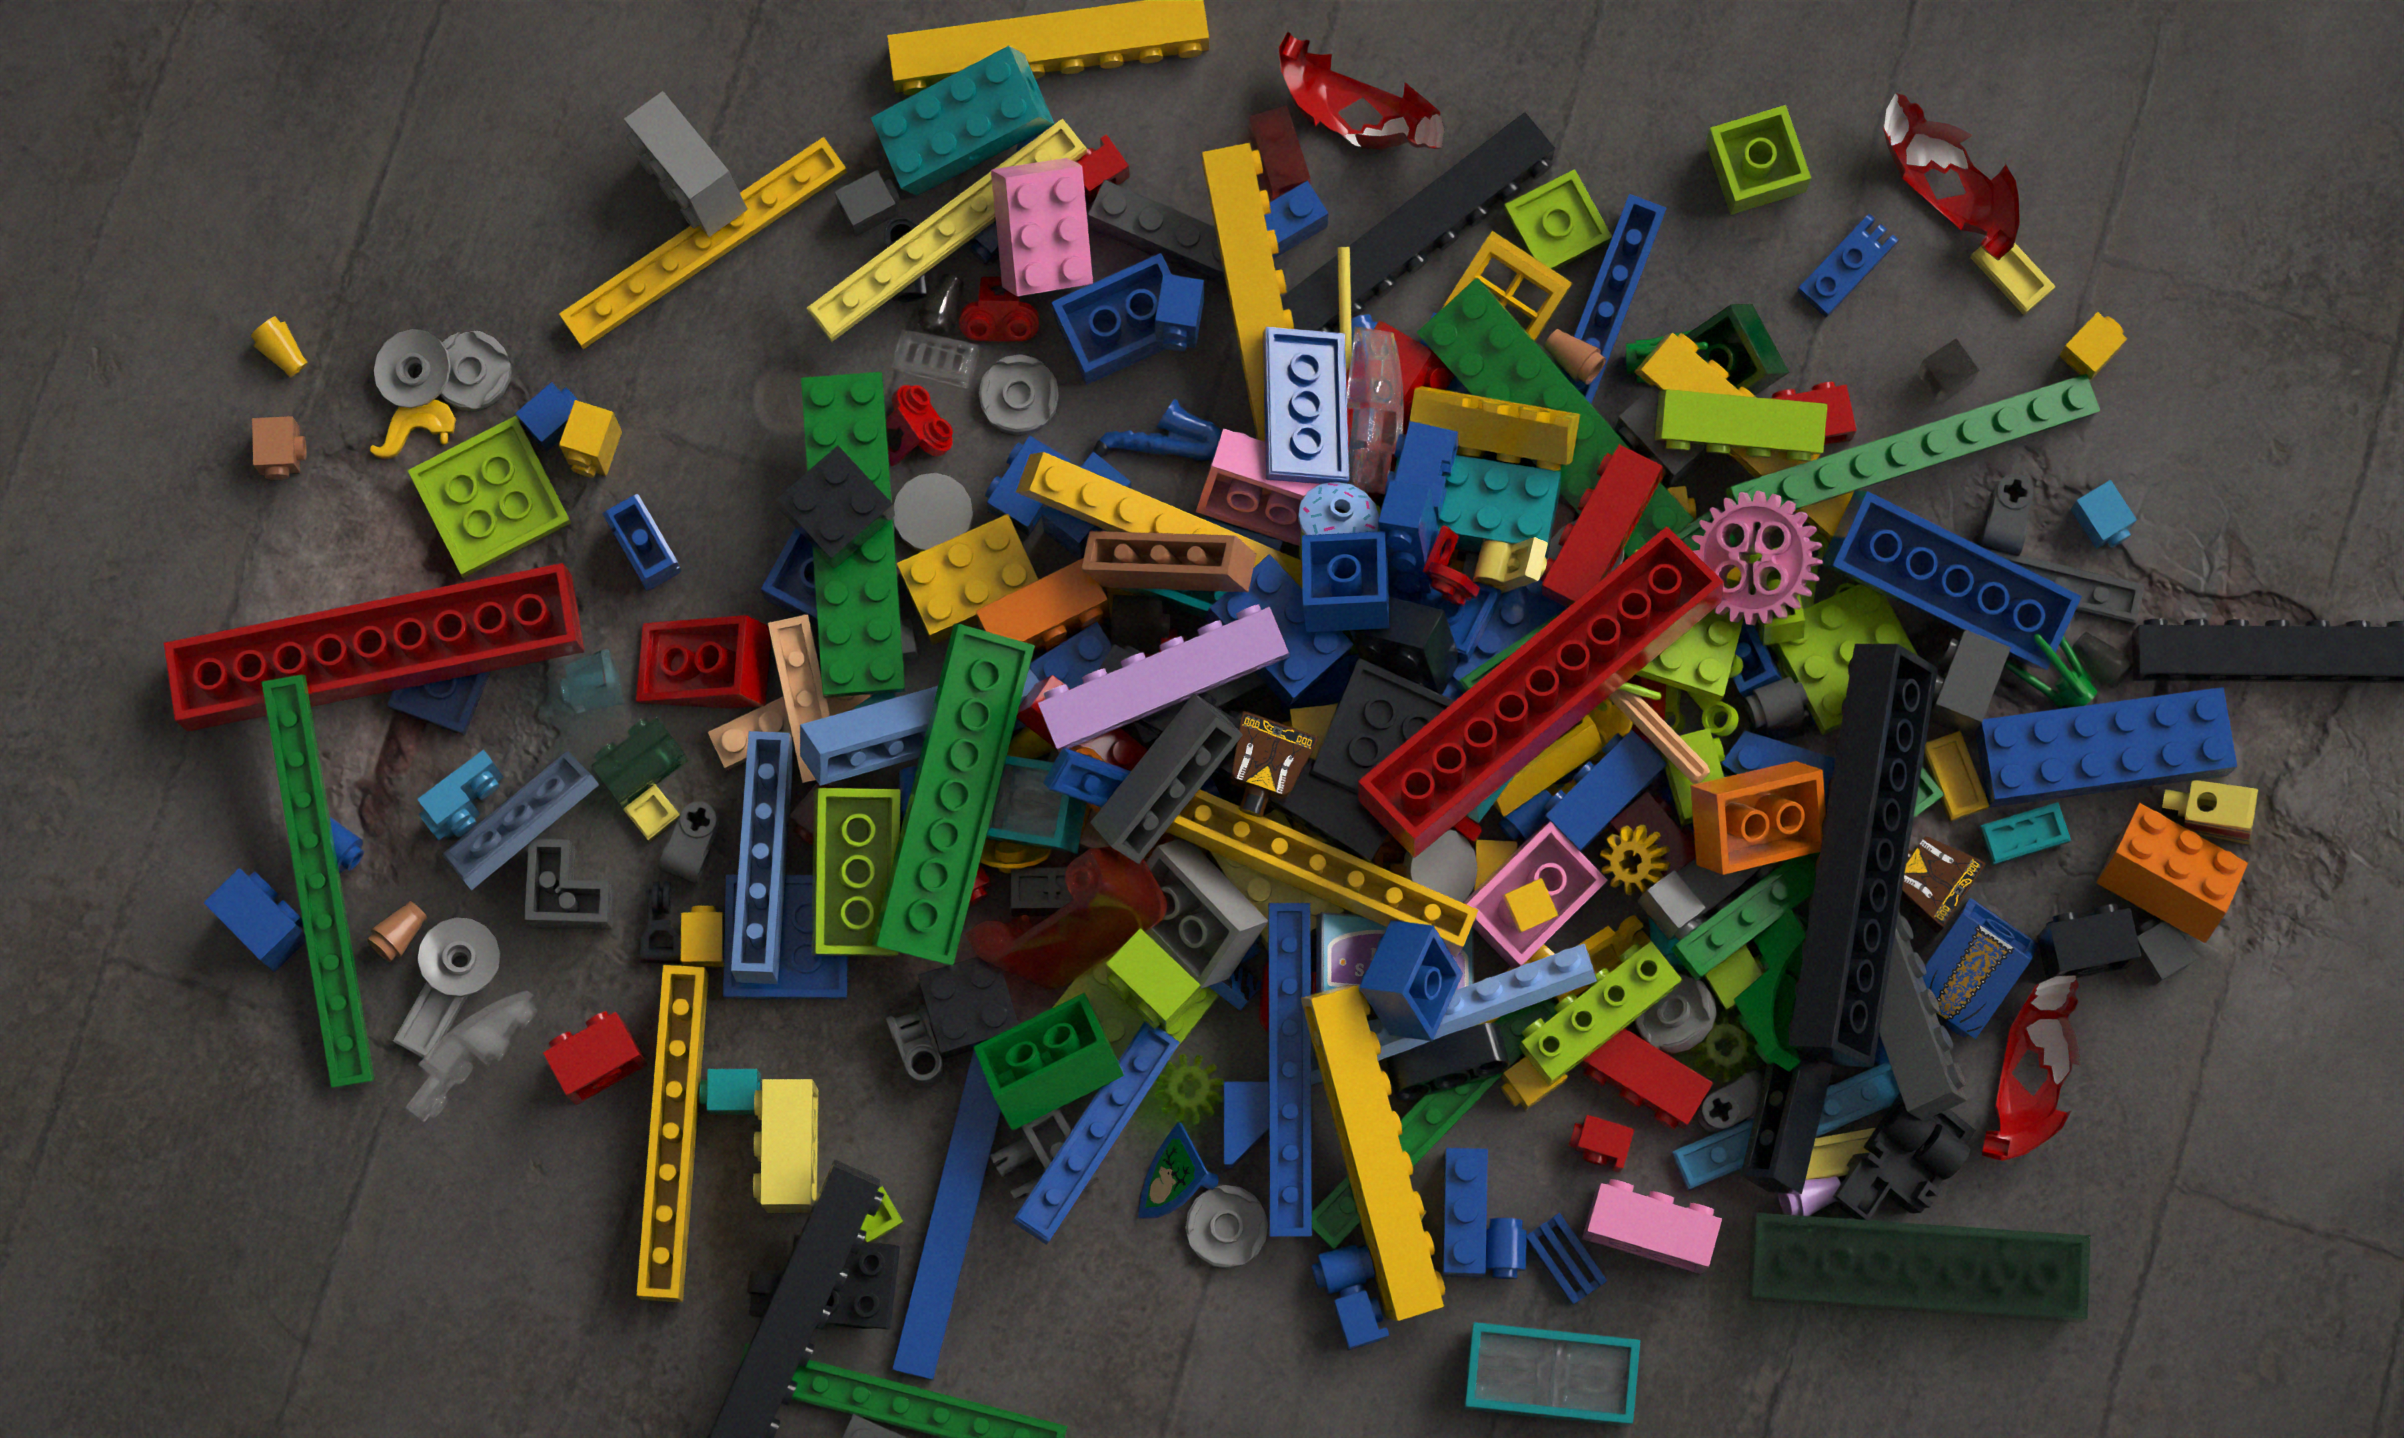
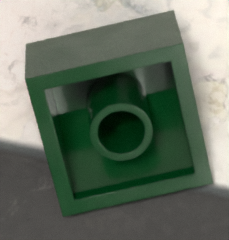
(1741, 347)

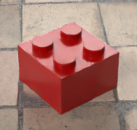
(594, 1057)

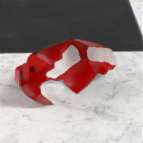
(1323, 93)
(1924, 145)
(2046, 1030)

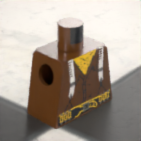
(1268, 761)
(1937, 881)

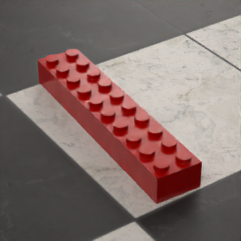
(377, 645)
(1540, 691)

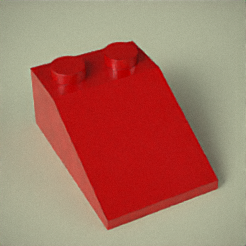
(704, 662)

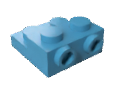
(449, 803)

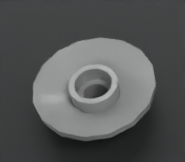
(400, 357)
(454, 939)

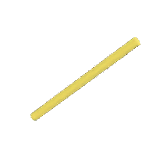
(1345, 300)

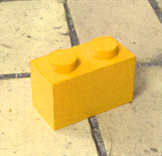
(590, 439)

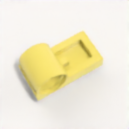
(1511, 565)

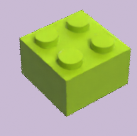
(1758, 159)
(1152, 981)

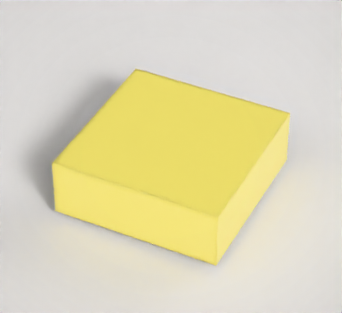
(652, 813)

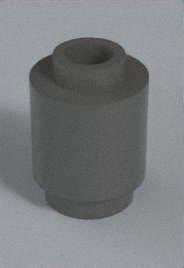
(1776, 703)

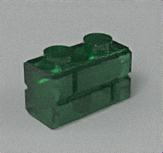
(638, 761)

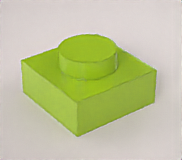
(884, 1220)

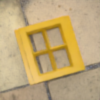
(1525, 267)

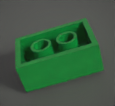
(1048, 1061)

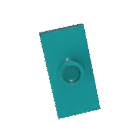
(2024, 834)

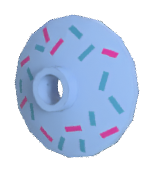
(1320, 516)

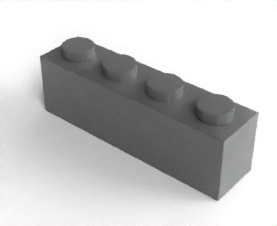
(1157, 230)
(1166, 778)

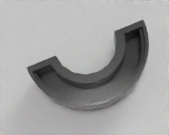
(1687, 896)

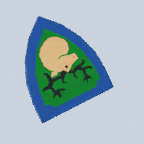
(1173, 1176)

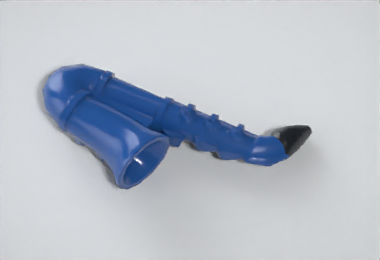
(1187, 437)

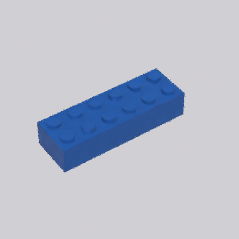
(1949, 578)
(2105, 747)

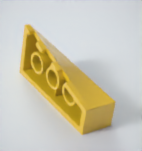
(1500, 426)

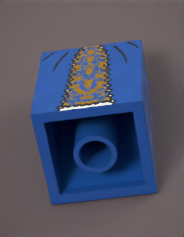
(1976, 967)

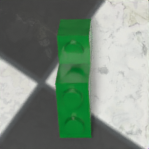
(1771, 999)

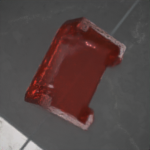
(1108, 907)

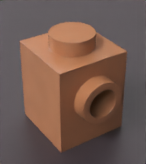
(277, 447)

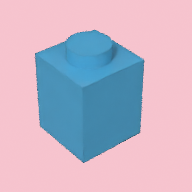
(2104, 516)

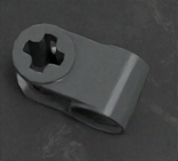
(2008, 521)
(690, 849)
(916, 1039)
(1737, 1098)

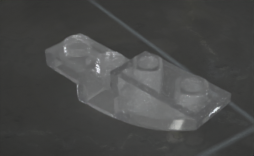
(1378, 407)
(479, 1036)

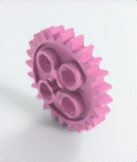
(1791, 558)

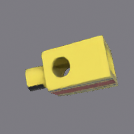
(2231, 812)

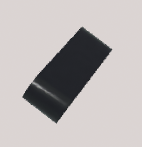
(1449, 1062)

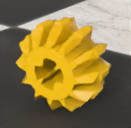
(1630, 844)

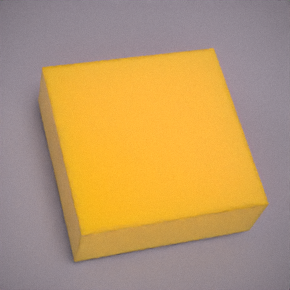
(1530, 905)

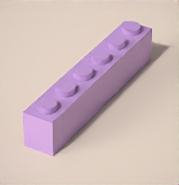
(1163, 678)

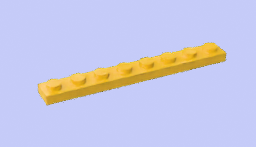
(694, 250)

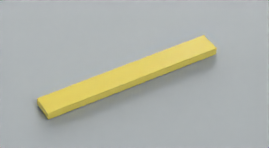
(931, 240)

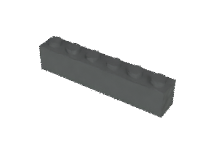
(1914, 1037)

